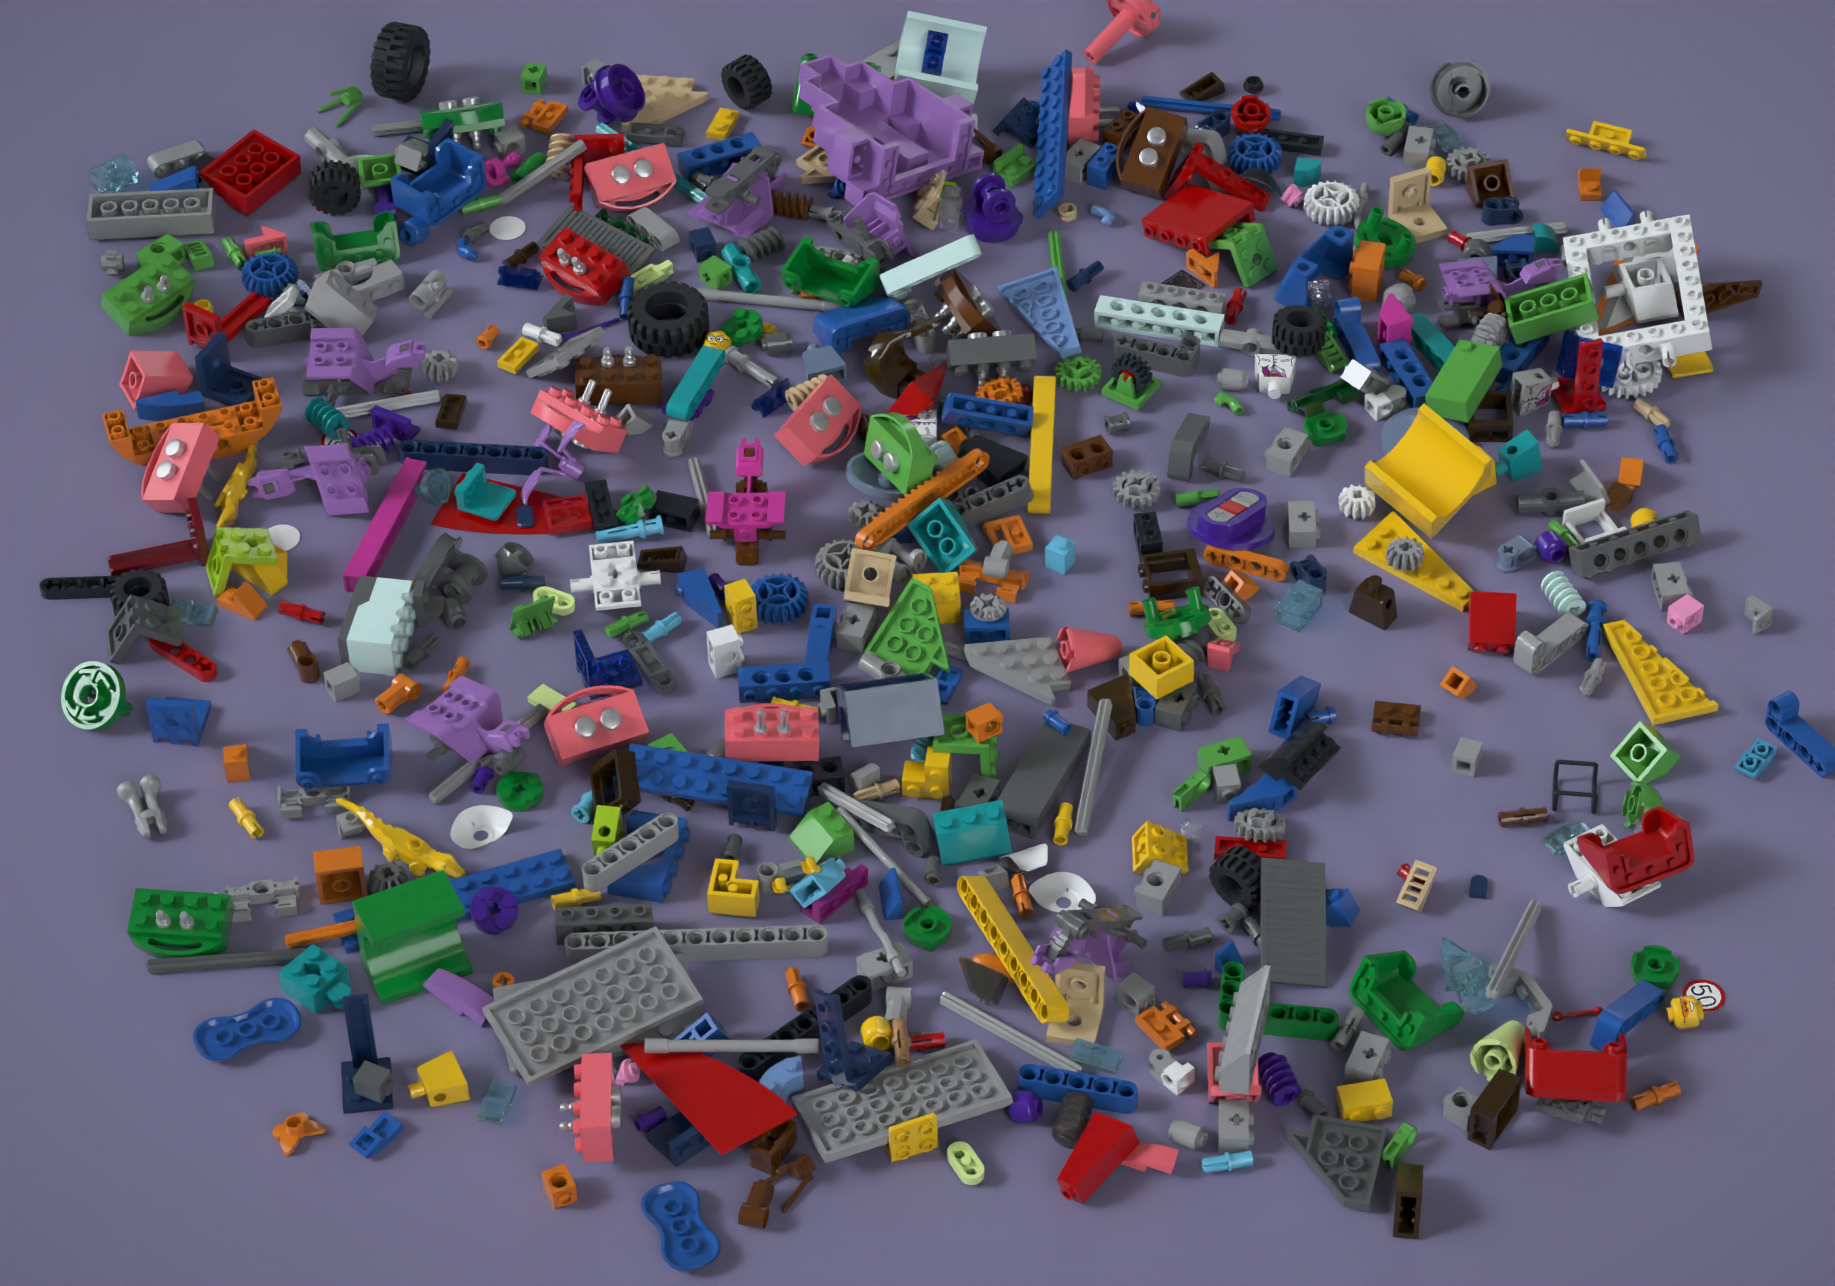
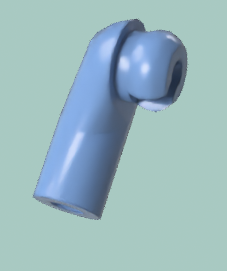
(1105, 213)

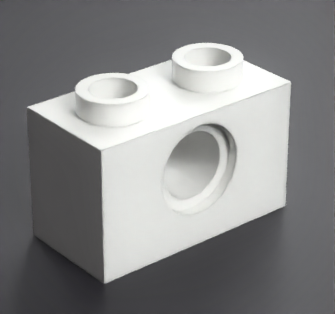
(724, 651)

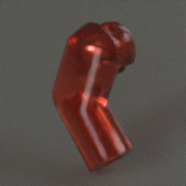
(1027, 398)

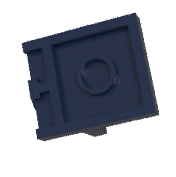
(752, 802)
(362, 1048)
(844, 1063)

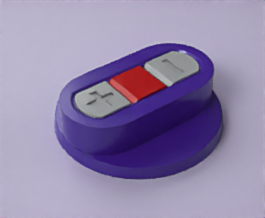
(1233, 520)

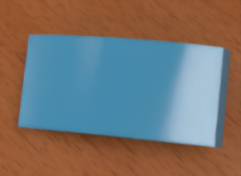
(1756, 759)

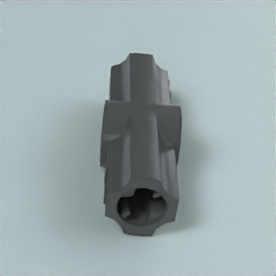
(1549, 501)

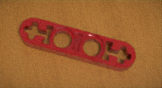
(185, 653)

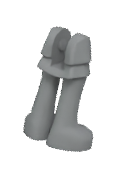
(915, 560)
(149, 787)

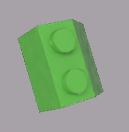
(377, 170)
(1645, 754)
(823, 834)

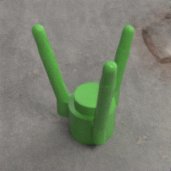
(350, 96)

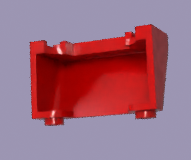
(1642, 858)

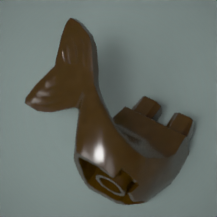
(888, 364)

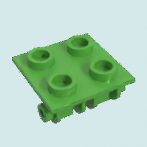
(538, 612)

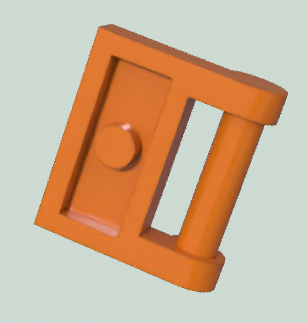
(1012, 531)

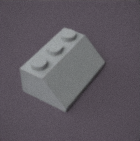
(339, 304)

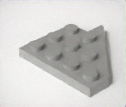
(1024, 664)

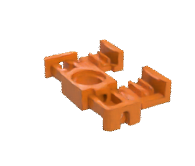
(973, 570)

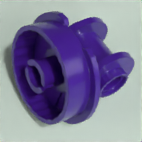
(613, 94)
(991, 210)

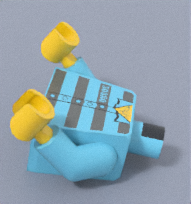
(816, 883)

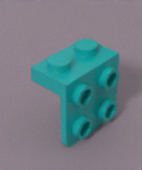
(482, 497)

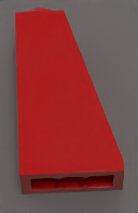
(1096, 1155)

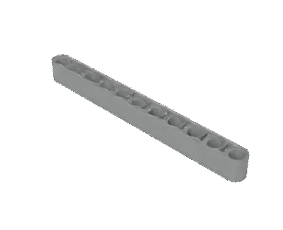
(715, 943)

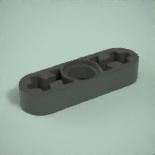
(1218, 599)

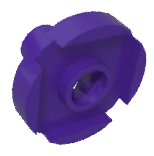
(500, 921)

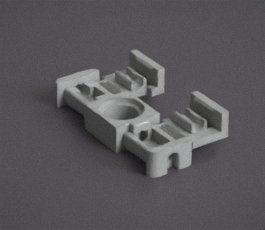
(291, 800)
(277, 891)

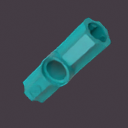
(741, 268)

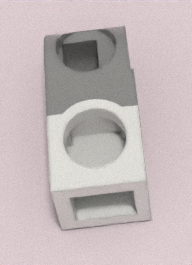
(1385, 403)
(1171, 1072)

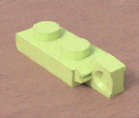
(652, 275)

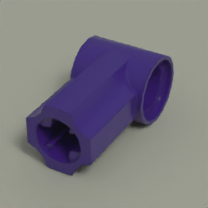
(384, 200)

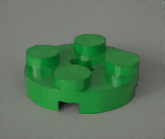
(741, 318)
(1321, 436)
(635, 504)
(514, 781)
(927, 938)
(1654, 954)

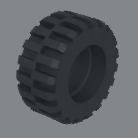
(400, 61)
(666, 302)

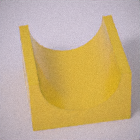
(1429, 472)

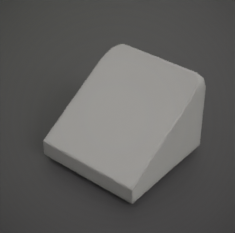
(996, 876)

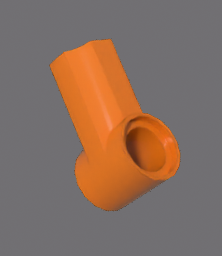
(401, 689)

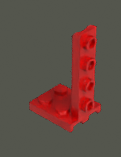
(598, 147)
(1218, 175)
(204, 325)
(1582, 393)

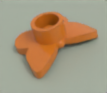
(293, 1129)

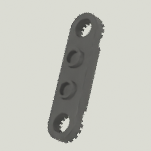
(649, 662)

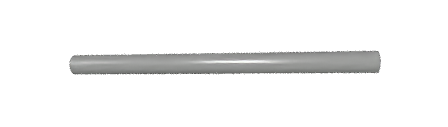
(884, 857)

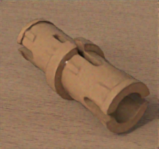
(901, 1042)

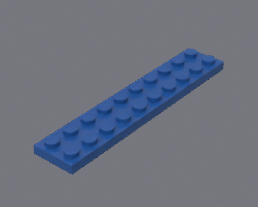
(1052, 134)
(524, 879)

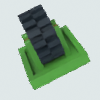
(1131, 382)

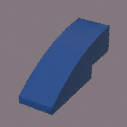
(169, 406)

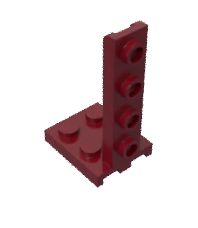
(169, 553)

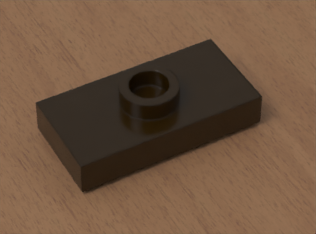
(451, 411)

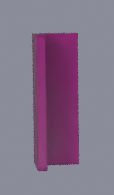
(838, 895)

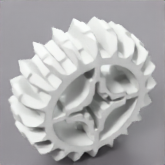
(1331, 203)

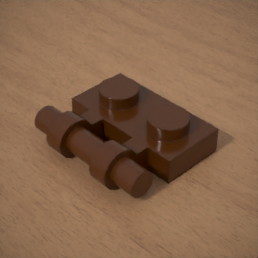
(1396, 718)

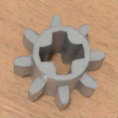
(112, 262)

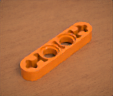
(1245, 564)

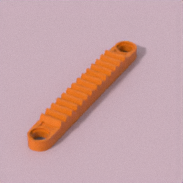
(913, 504)

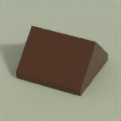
(1489, 181)

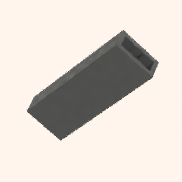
(1042, 778)

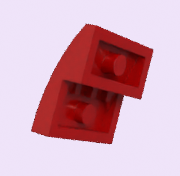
(567, 514)

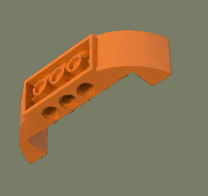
(236, 425)

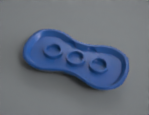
(265, 1023)
(684, 1236)

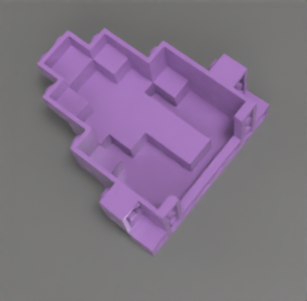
(885, 131)

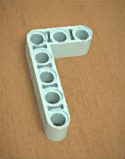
(901, 278)

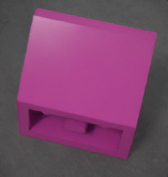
(1394, 321)

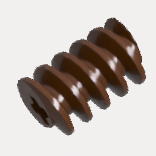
(791, 206)

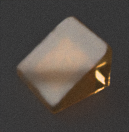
(1619, 496)

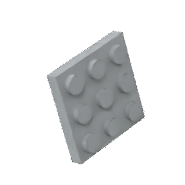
(560, 356)

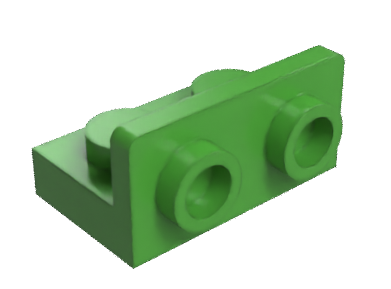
(1014, 165)

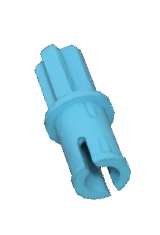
(662, 627)
(1227, 1161)

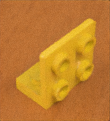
(1690, 365)
(1158, 843)
(912, 1137)

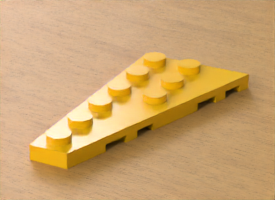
(1434, 574)
(1656, 680)

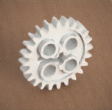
(1642, 379)

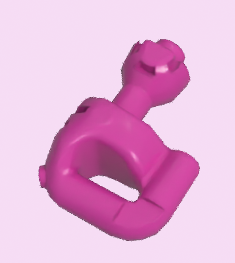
(497, 169)

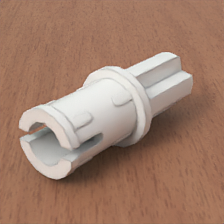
(542, 334)

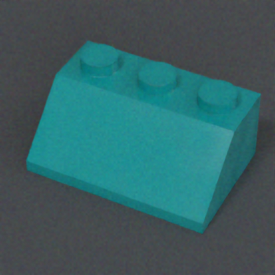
(972, 833)

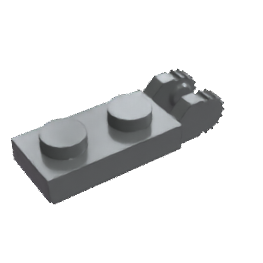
(655, 134)

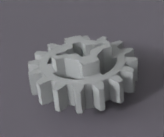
(1459, 161)
(1136, 489)
(1259, 825)

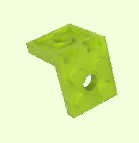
(233, 547)

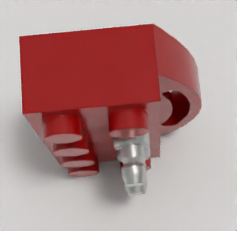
(583, 267)

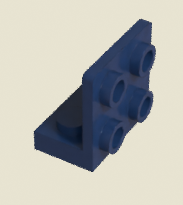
(1022, 122)

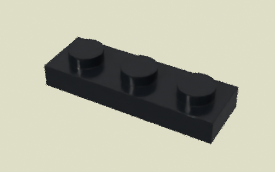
(1297, 141)
(600, 505)

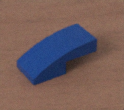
(948, 683)
(373, 1139)

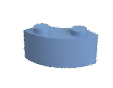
(785, 1078)

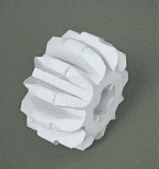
(1357, 502)

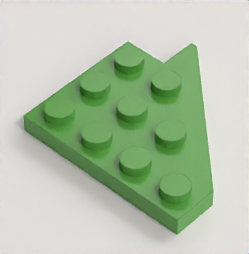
(912, 632)

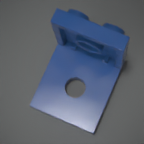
(178, 719)

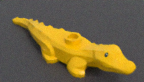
(235, 488)
(404, 846)

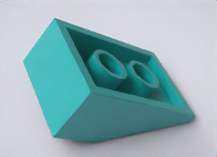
(943, 535)

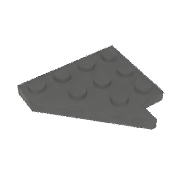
(1343, 1156)

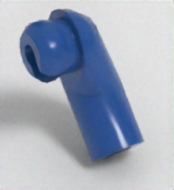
(465, 251)

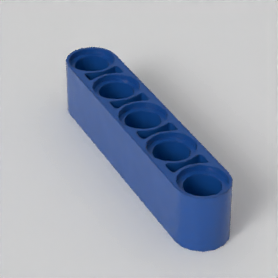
(1055, 1083)

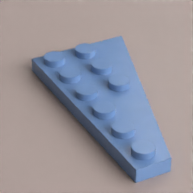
(1045, 308)

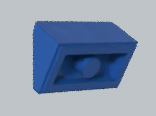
(1618, 211)
(891, 896)

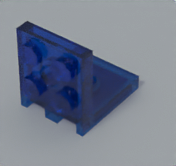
(1568, 358)
(596, 670)

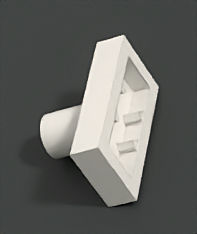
(283, 304)

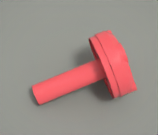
(1135, 16)

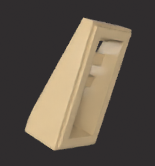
(1405, 891)

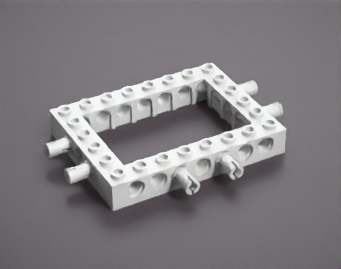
(1638, 240)

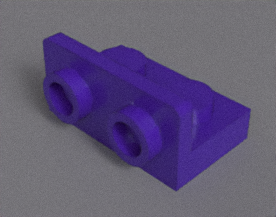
(399, 425)

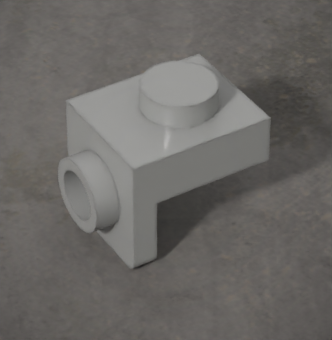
(828, 705)
(349, 824)

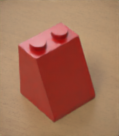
(1492, 622)

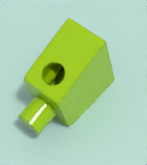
(605, 837)

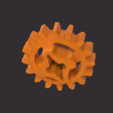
(1001, 389)

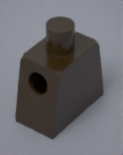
(1374, 603)

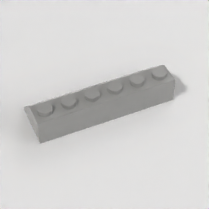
(1244, 1033)

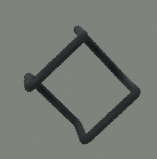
(1594, 797)

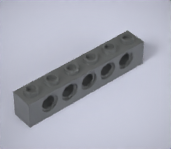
(1583, 554)

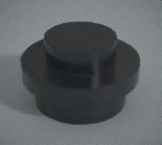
(1253, 85)

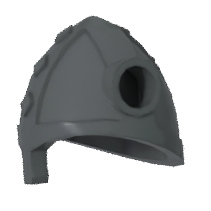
(514, 560)

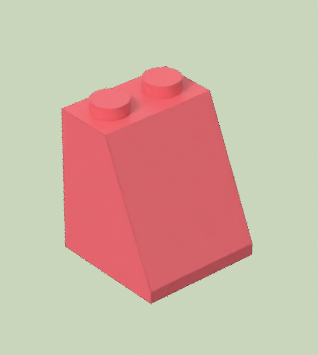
(154, 374)

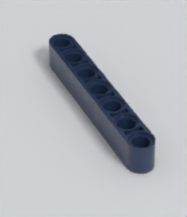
(463, 456)

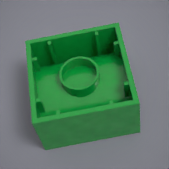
(410, 935)

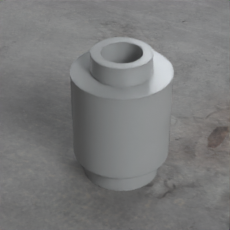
(1233, 379)
(1187, 1134)

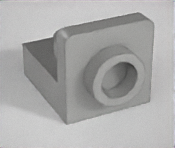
(1759, 613)

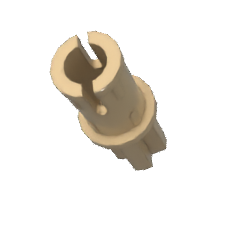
(1651, 412)
(878, 791)

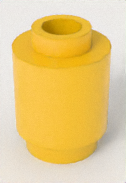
(1438, 168)

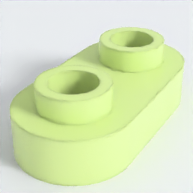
(563, 604)
(1221, 626)
(967, 1164)

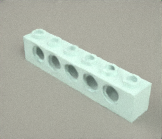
(1157, 320)

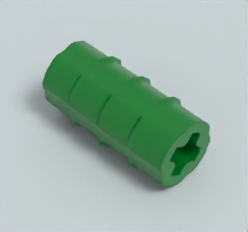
(529, 166)

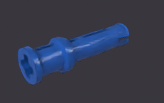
(1596, 611)

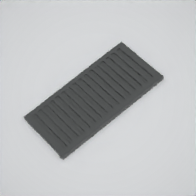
(620, 244)
(1294, 921)

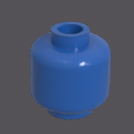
(413, 231)

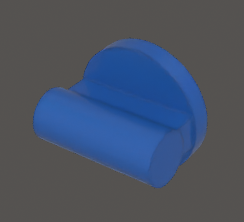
(838, 189)

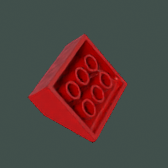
(252, 172)

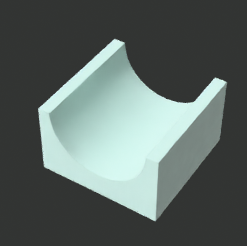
(960, 58)

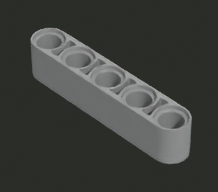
(630, 852)

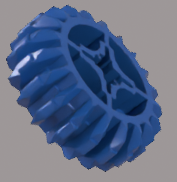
(1255, 152)
(269, 274)
(778, 595)

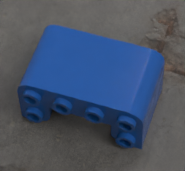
(444, 187)

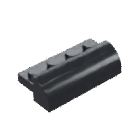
(1301, 755)

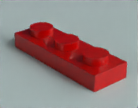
(1271, 849)

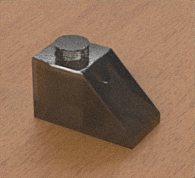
(983, 981)

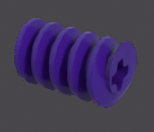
(383, 438)
(1278, 1078)

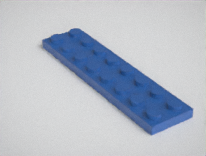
(706, 777)

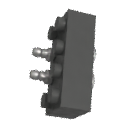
(986, 353)

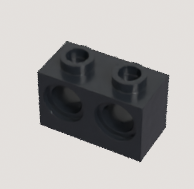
(1147, 534)
(824, 770)

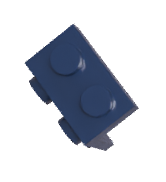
(677, 1139)

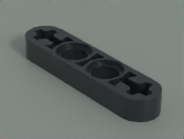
(83, 590)

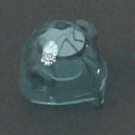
(430, 487)

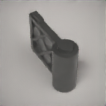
(1562, 1110)

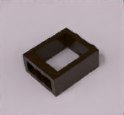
(1501, 429)
(1168, 562)
(618, 763)
(1494, 1109)

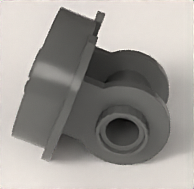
(1460, 77)
(456, 584)

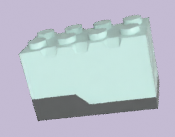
(377, 625)

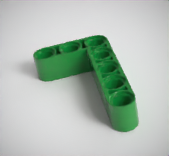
(1282, 1019)

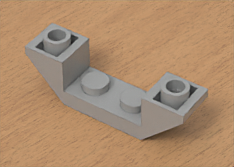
(1528, 990)

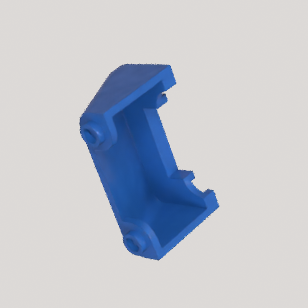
(868, 317)
(343, 760)

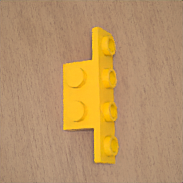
(1609, 138)

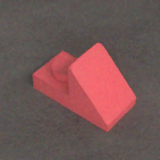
(265, 242)
(1221, 653)

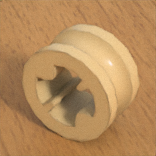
(1067, 212)

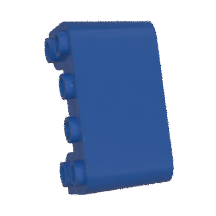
(1327, 255)

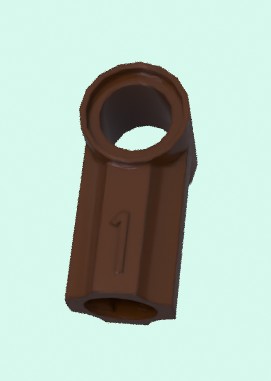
(304, 661)
(756, 1209)

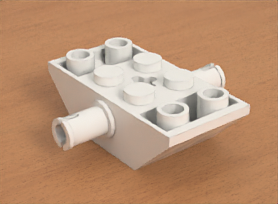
(1646, 289)
(614, 576)
(1590, 880)

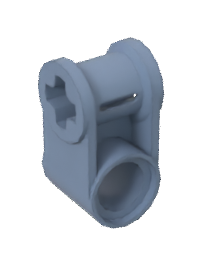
(1515, 554)

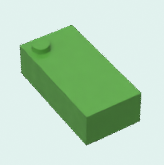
(1551, 308)
(1464, 380)

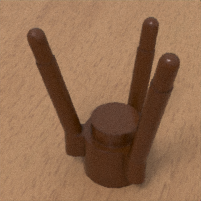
(991, 151)
(1495, 306)
(799, 1169)

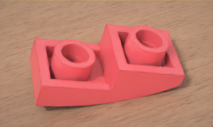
(1153, 1156)

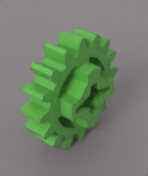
(1078, 373)

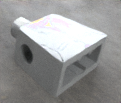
(1531, 390)

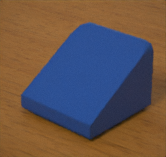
(1227, 954)

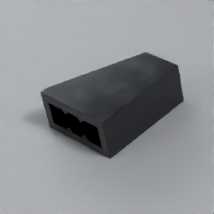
(1003, 461)

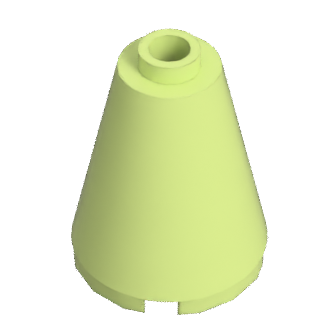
(1499, 1050)

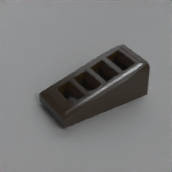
(1212, 85)
(670, 559)

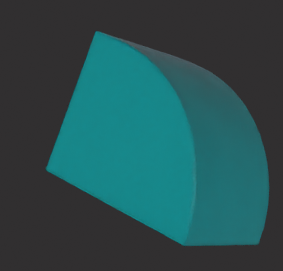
(1307, 172)
(1544, 238)

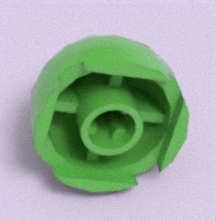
(1385, 116)
(1639, 801)

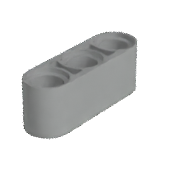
(175, 158)
(659, 233)
(926, 341)

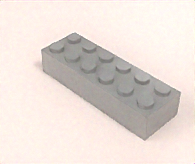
(151, 213)

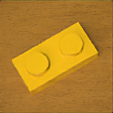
(722, 124)
(518, 355)

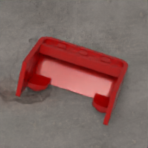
(1575, 1073)

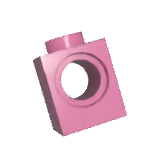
(1685, 614)

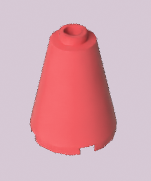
(1086, 648)

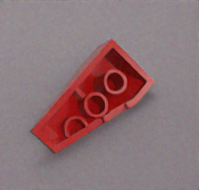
(920, 393)

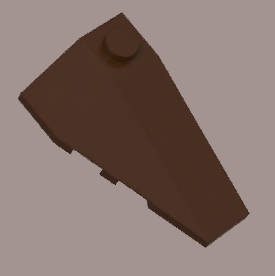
(1724, 294)

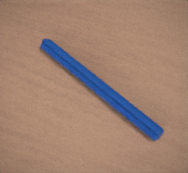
(1194, 106)

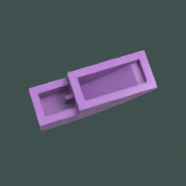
(459, 995)

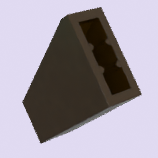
(1123, 716)
(1408, 1201)

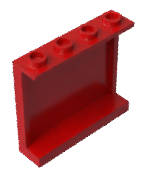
(1196, 217)

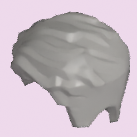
(1403, 293)

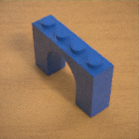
(652, 880)

